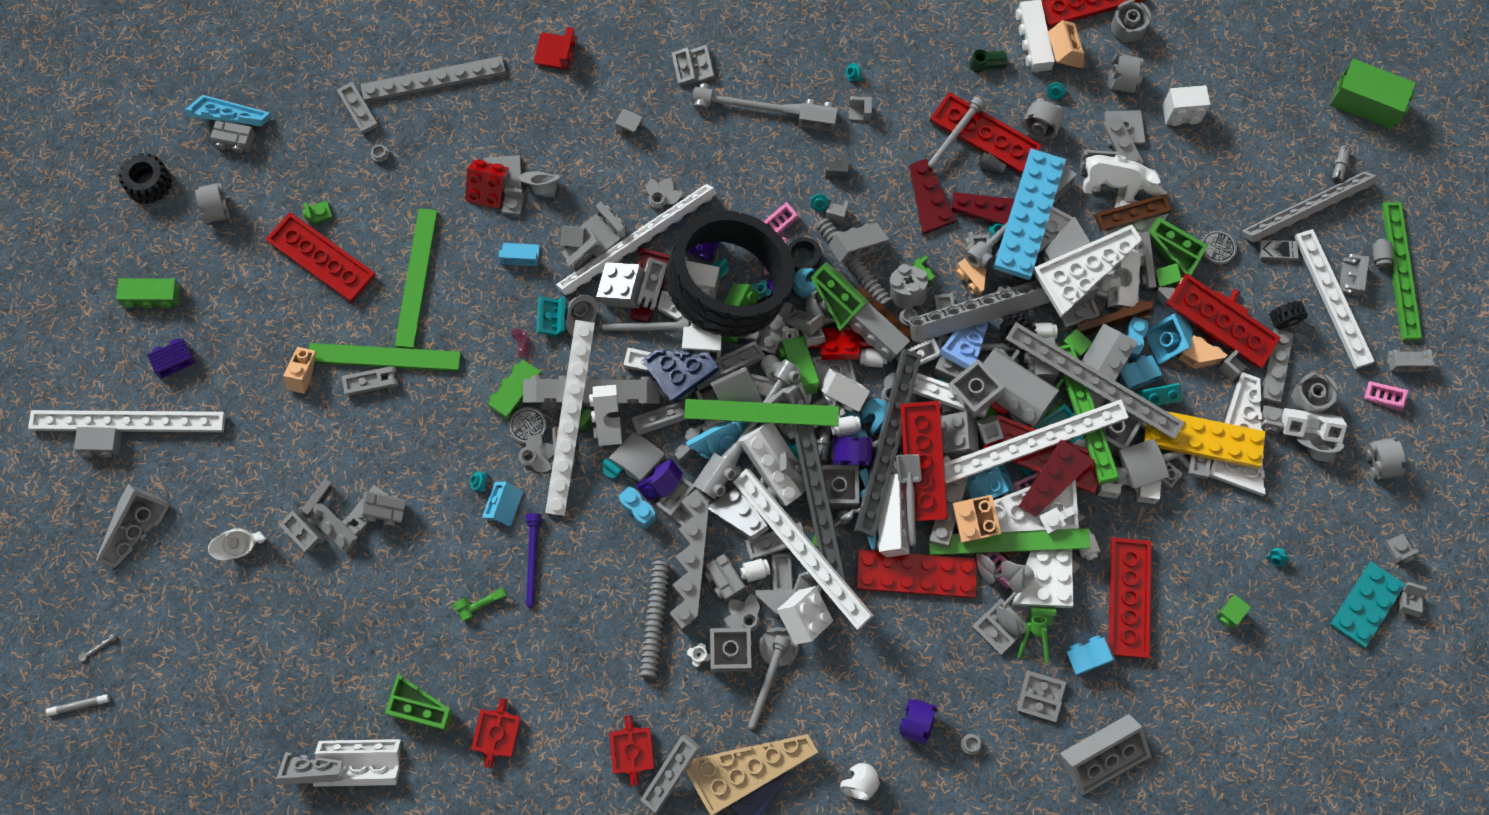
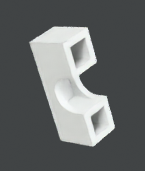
(1127, 293)
(605, 401)
(1326, 426)
(1147, 493)

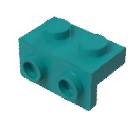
(551, 316)
(1163, 394)

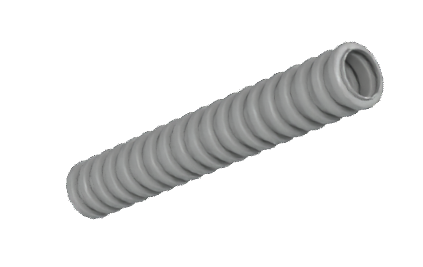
(856, 266)
(654, 619)

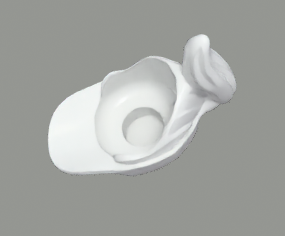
(234, 544)

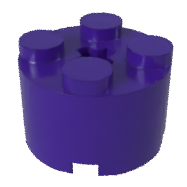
(852, 451)
(919, 721)

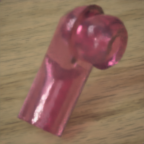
(522, 339)

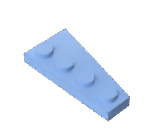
(965, 345)

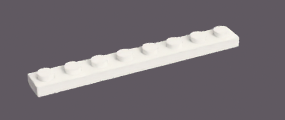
(1334, 299)

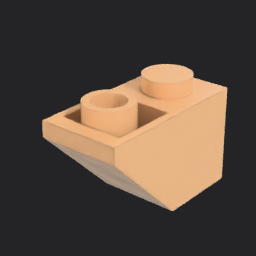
(972, 276)
(1202, 354)
(300, 370)

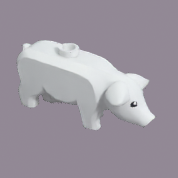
(1121, 174)

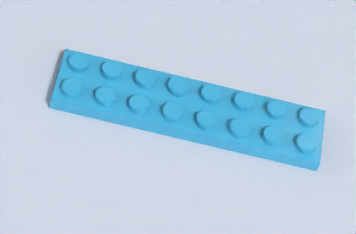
(1029, 214)

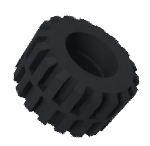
(153, 188)

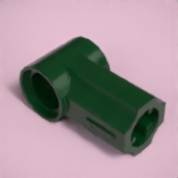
(988, 60)

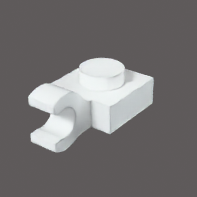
(1054, 519)

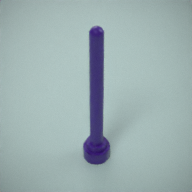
(533, 521)

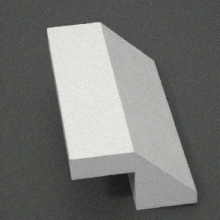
(363, 761)

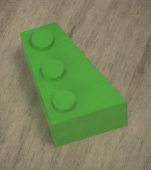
(1176, 246)
(838, 294)
(417, 707)

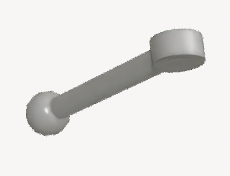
(83, 657)

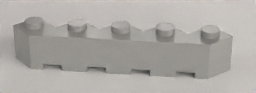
(628, 391)
(690, 560)

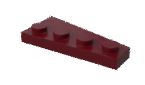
(931, 203)
(983, 207)
(644, 314)
(1056, 475)

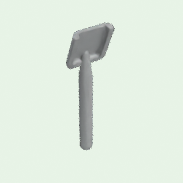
(908, 472)

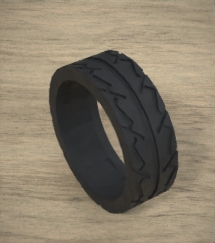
(746, 233)

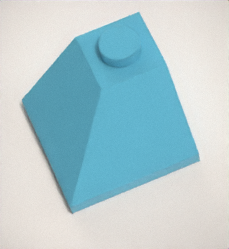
(1169, 337)

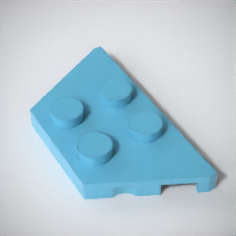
(717, 439)

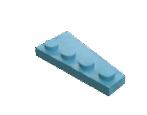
(221, 110)

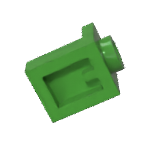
(317, 213)
(920, 263)

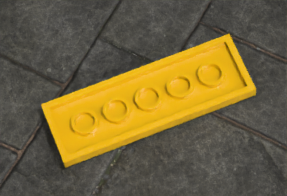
(1213, 441)

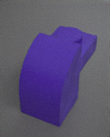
(664, 481)

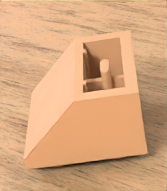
(1066, 44)
(976, 518)

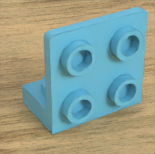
(991, 482)

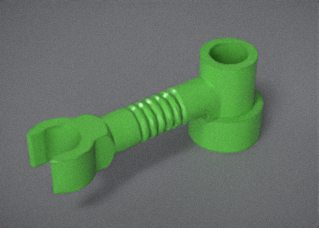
(465, 609)

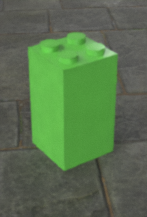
(1373, 94)

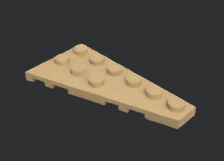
(738, 772)

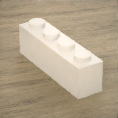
(1035, 36)
(893, 521)

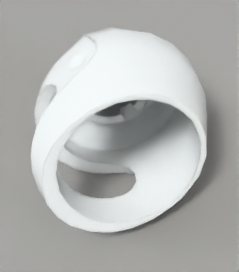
(864, 780)

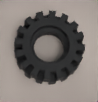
(1288, 314)
(1008, 323)

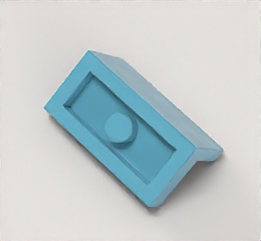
(519, 254)
(503, 503)

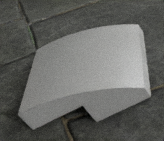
(693, 65)
(789, 395)
(637, 457)
(1143, 463)
(671, 503)
(993, 632)
(1041, 695)

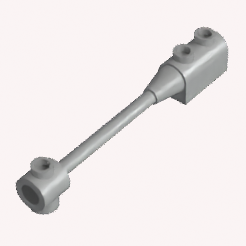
(808, 113)
(981, 254)
(722, 468)

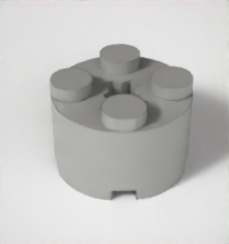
(1130, 21)
(1125, 73)
(1043, 120)
(212, 203)
(908, 286)
(1315, 393)
(1385, 458)

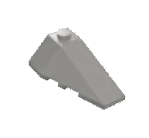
(131, 520)

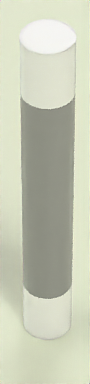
(77, 705)

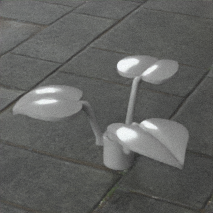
(1016, 576)

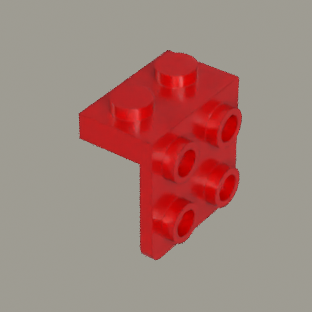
(556, 50)
(485, 183)

